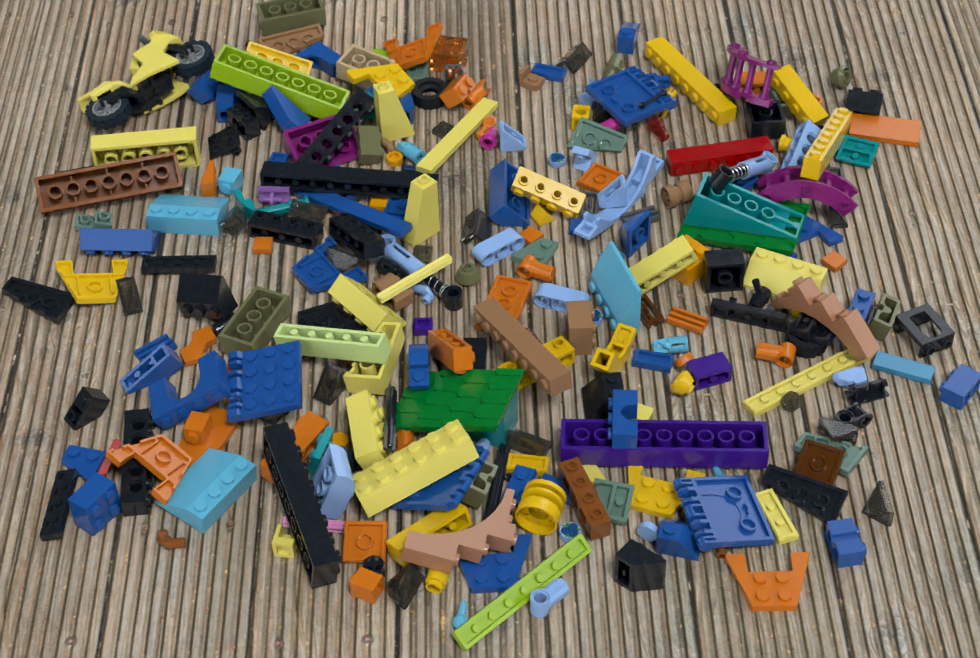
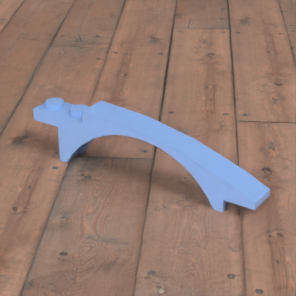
(643, 171)

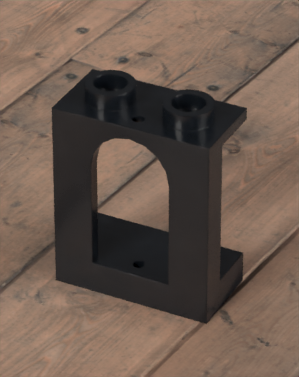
(912, 318)

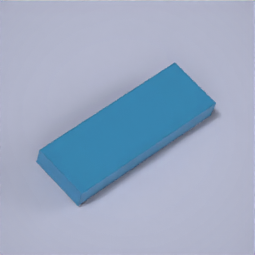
(903, 367)

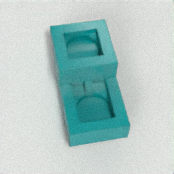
(245, 206)

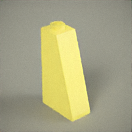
(389, 113)
(422, 210)

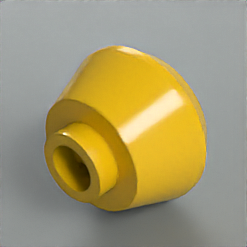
(683, 384)

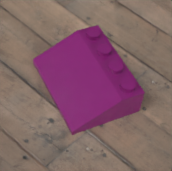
(299, 138)

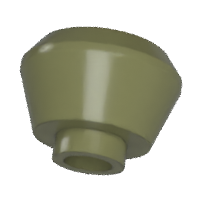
(841, 76)
(468, 274)

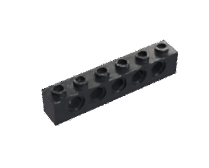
(358, 100)
(135, 477)

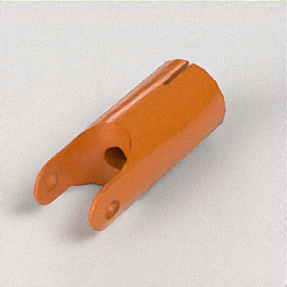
(475, 95)

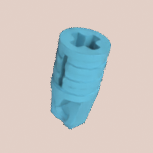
(411, 151)
(665, 345)

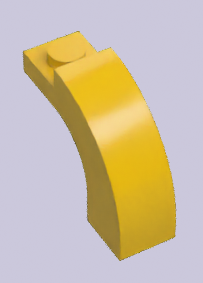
(617, 351)

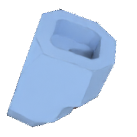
(850, 377)

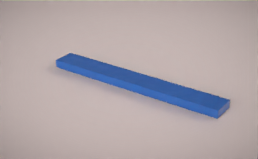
(359, 211)

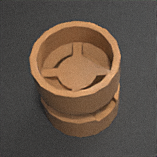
(676, 194)

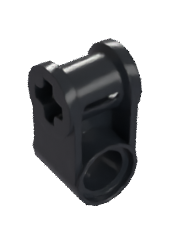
(854, 416)

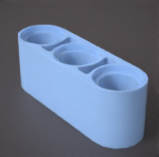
(498, 247)
(555, 296)

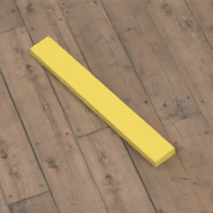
(457, 136)
(801, 382)

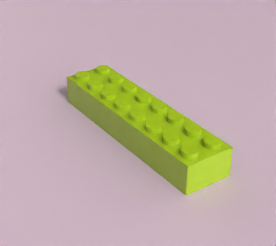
(258, 74)

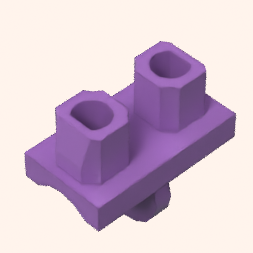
(273, 194)

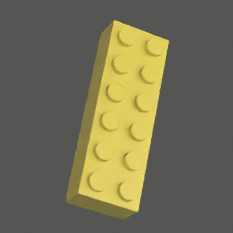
(139, 144)
(414, 467)

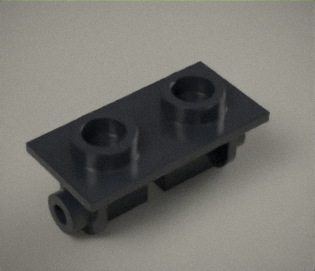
(865, 393)

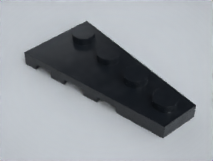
(40, 298)
(811, 495)

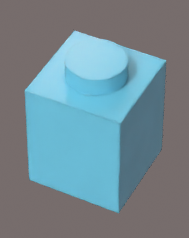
(230, 180)

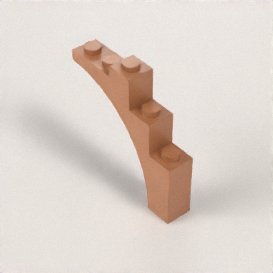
(827, 309)
(444, 550)

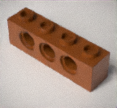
(584, 499)

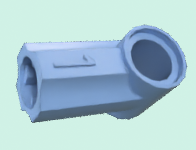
(543, 599)

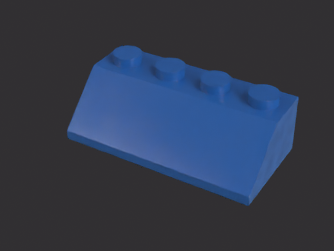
(504, 205)
(122, 240)

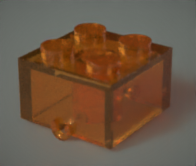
(449, 51)

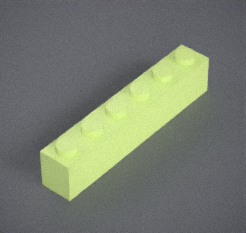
(336, 343)

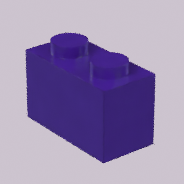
(709, 370)

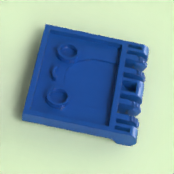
(624, 91)
(267, 383)
(726, 510)

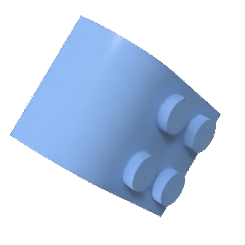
(334, 482)

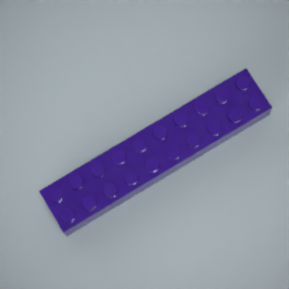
(669, 444)

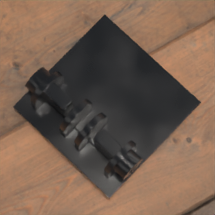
(225, 141)

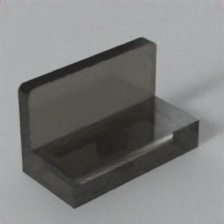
(575, 57)
(477, 226)
(527, 443)

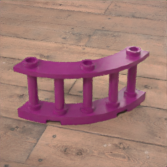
(734, 88)
(829, 189)

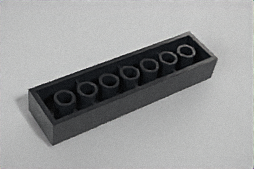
(301, 505)

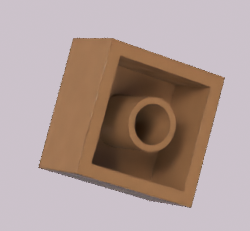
(580, 326)

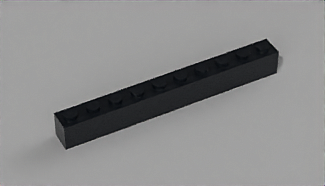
(339, 179)

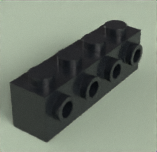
(286, 229)
(356, 236)

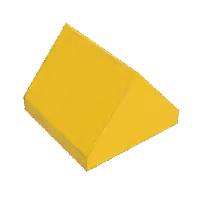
(541, 215)

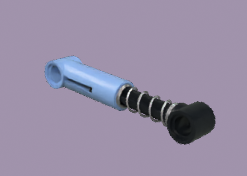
(743, 170)
(451, 295)

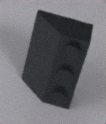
(205, 296)

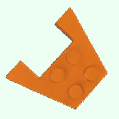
(416, 51)
(161, 458)
(770, 588)

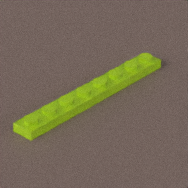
(519, 593)

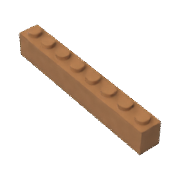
(522, 347)

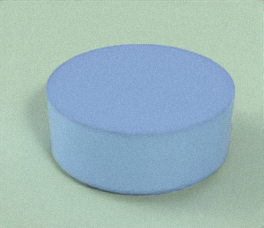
(648, 531)

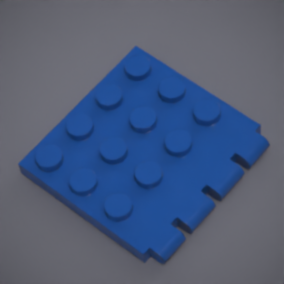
(447, 491)

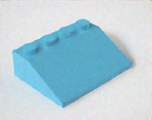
(187, 214)
(616, 289)
(210, 488)

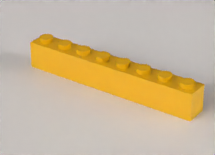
(690, 81)
(826, 144)

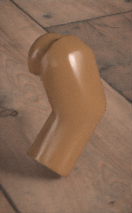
(388, 145)

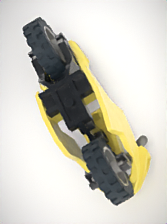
(152, 80)

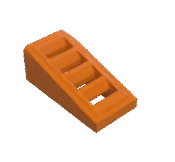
(208, 181)

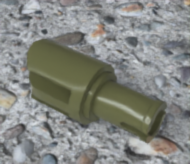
(614, 65)

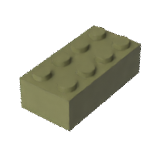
(286, 15)
(255, 321)

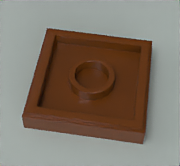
(820, 461)

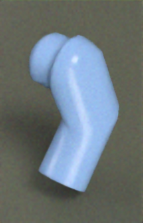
(428, 296)

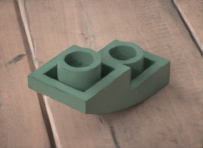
(100, 220)

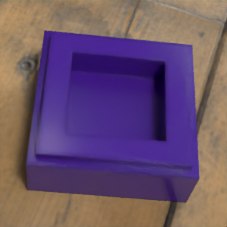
(422, 326)

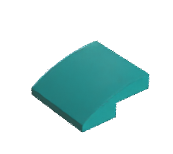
(857, 151)

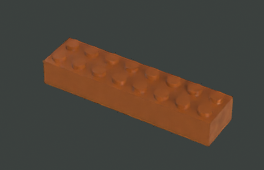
(108, 182)

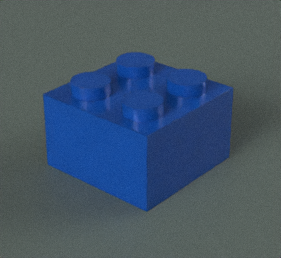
(95, 504)

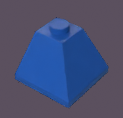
(636, 232)
(677, 540)

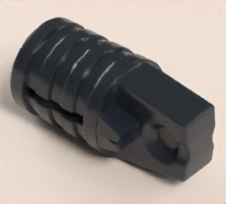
(395, 268)

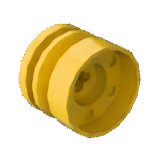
(540, 507)

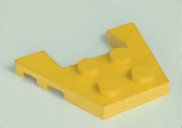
(392, 72)
(92, 287)
(655, 495)

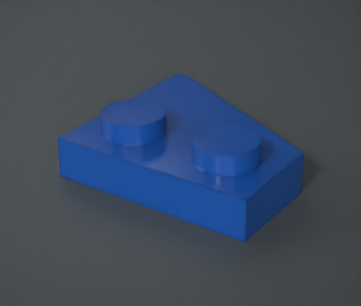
(85, 460)

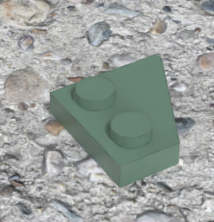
(542, 249)
(615, 498)

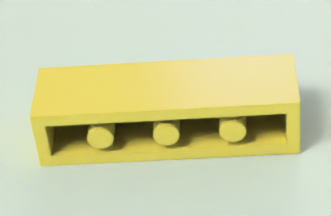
(663, 264)

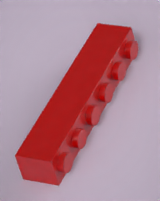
(710, 156)

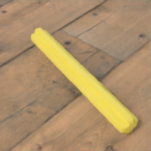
(413, 278)

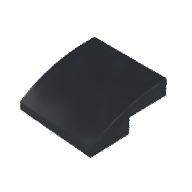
(812, 330)

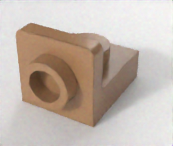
(530, 80)

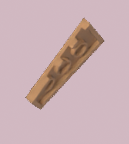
(293, 40)

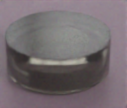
(791, 401)

